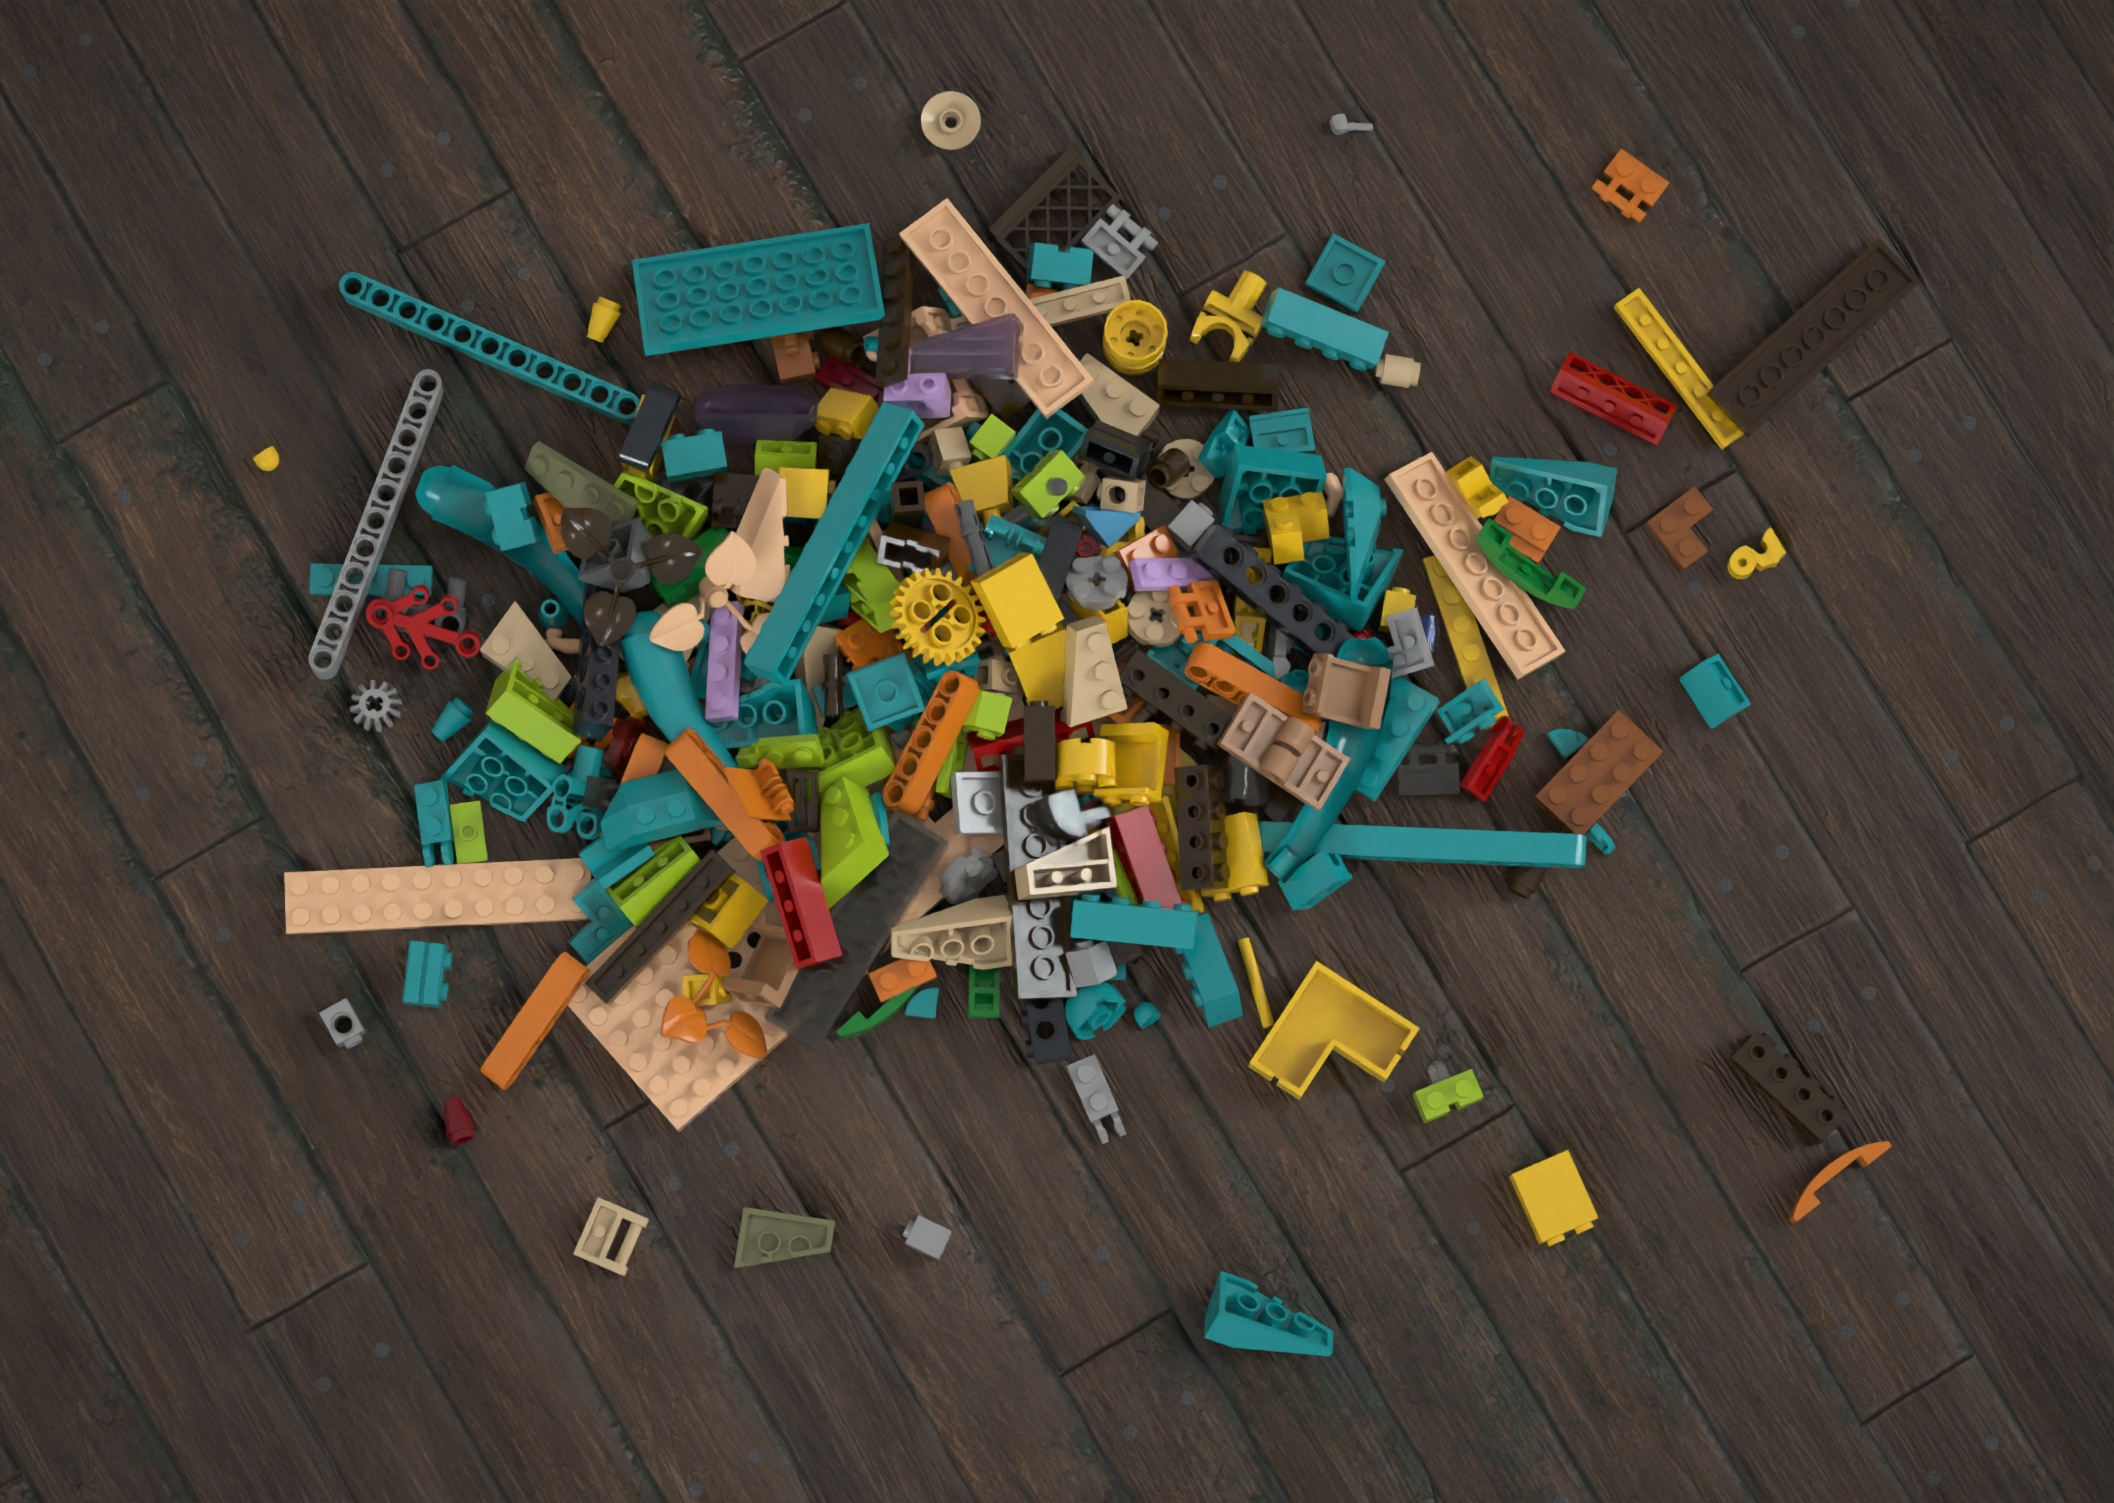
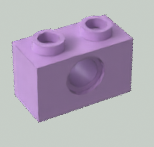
(923, 393)

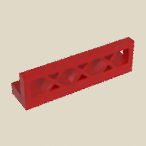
(1611, 400)
(1014, 737)

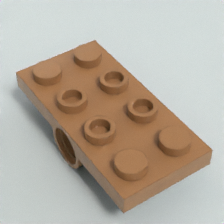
(1283, 751)

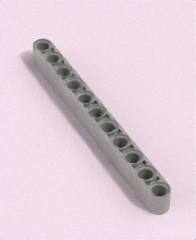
(371, 537)

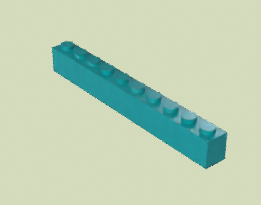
(834, 543)

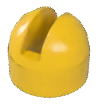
(267, 459)

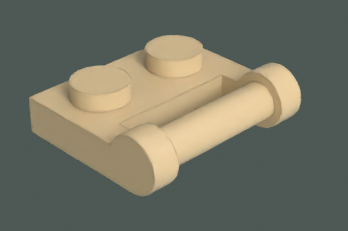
(601, 1232)

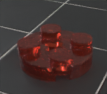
(623, 742)

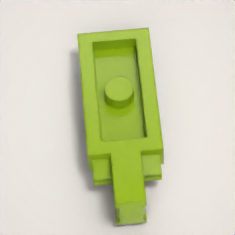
(784, 751)

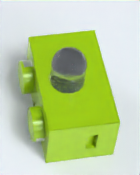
(1048, 484)
(1446, 1091)

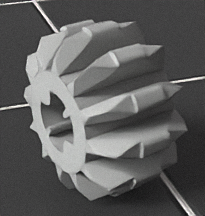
(379, 695)

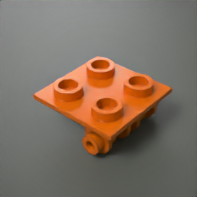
(867, 645)
(761, 791)

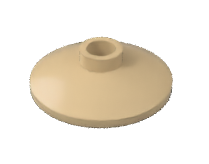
(950, 106)

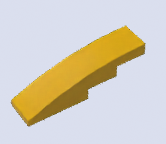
(1249, 623)

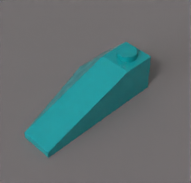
(1041, 436)
(1567, 490)
(1362, 521)
(1250, 1320)

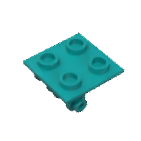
(1008, 540)

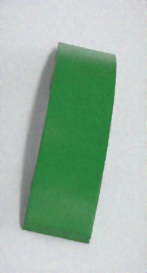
(1524, 572)
(984, 992)
(859, 1024)

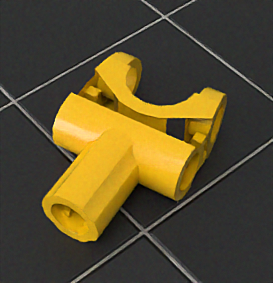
(1233, 314)

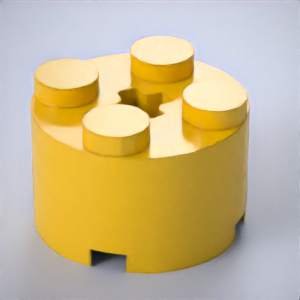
(1085, 765)

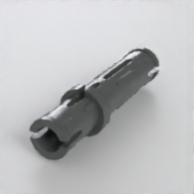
(973, 534)

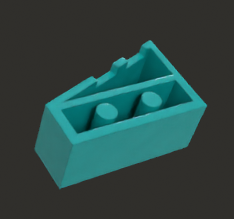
(1211, 976)

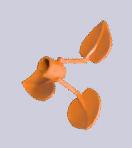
(688, 1023)

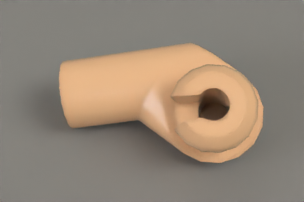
(1333, 492)
(563, 645)

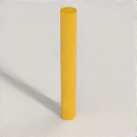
(1256, 983)

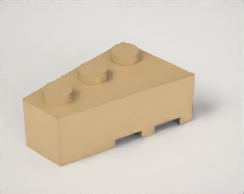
(1116, 400)
(520, 639)
(1091, 674)
(1071, 870)

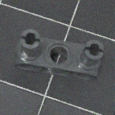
(395, 590)

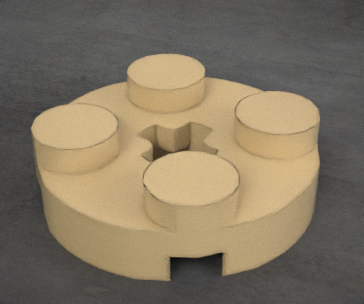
(1198, 481)
(1150, 631)

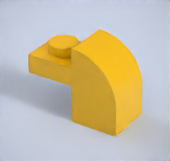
(1476, 488)

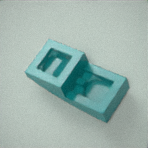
(1219, 446)

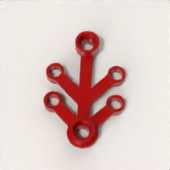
(418, 626)

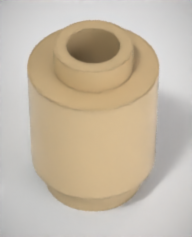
(1398, 371)

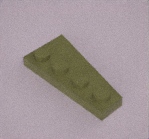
(577, 486)

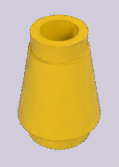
(602, 319)

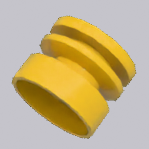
(1144, 324)

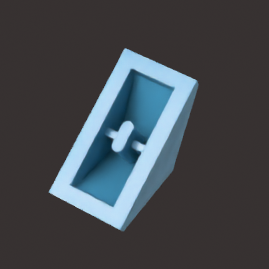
(1105, 524)

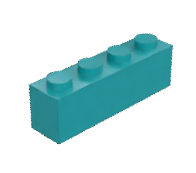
(1323, 329)
(1134, 922)

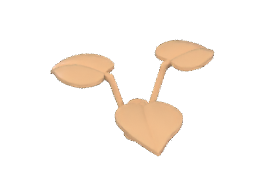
(727, 564)

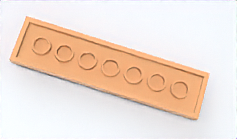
(986, 291)
(1451, 534)

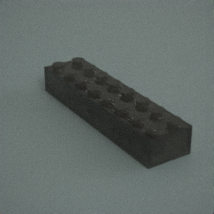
(863, 931)

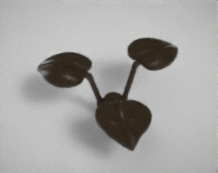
(607, 614)

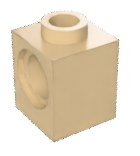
(949, 450)
(1134, 494)

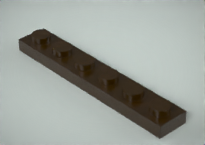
(897, 303)
(660, 927)

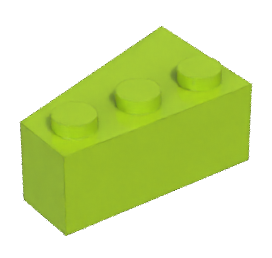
(871, 588)
(531, 713)
(653, 880)

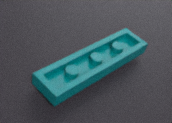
(325, 576)

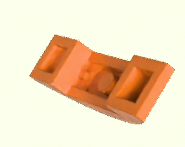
(1808, 1201)

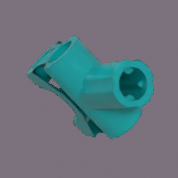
(570, 789)

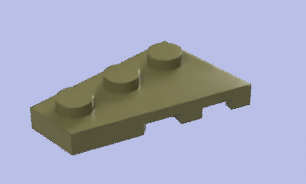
(780, 1236)

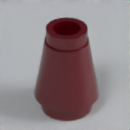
(458, 1122)

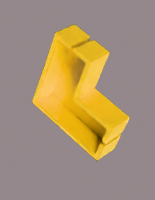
(1326, 1017)

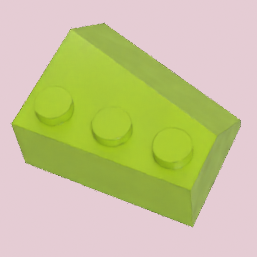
(662, 509)
(853, 753)
(848, 839)

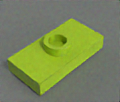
(953, 763)
(469, 832)

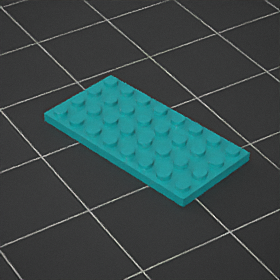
(757, 289)

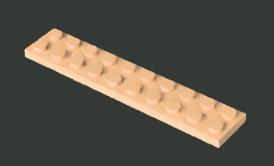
(434, 896)

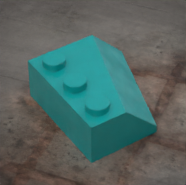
(1261, 475)
(1325, 579)
(504, 771)

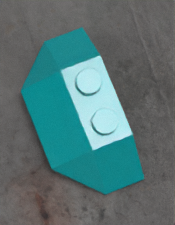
(654, 810)

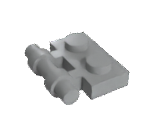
(1113, 248)

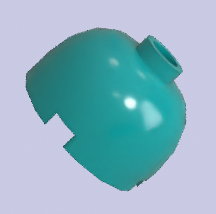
(1093, 1008)

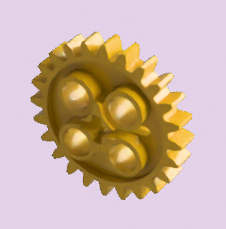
(957, 638)

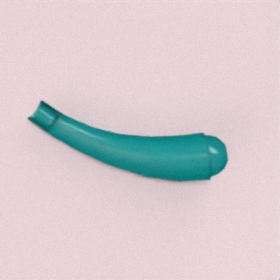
(457, 501)
(666, 686)
(1354, 743)

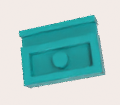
(1283, 431)

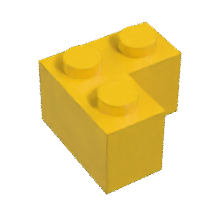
(1292, 522)

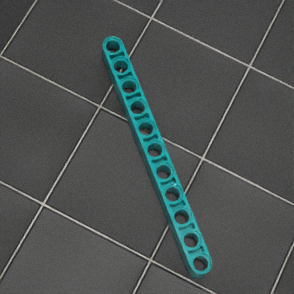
(480, 338)
(1441, 845)

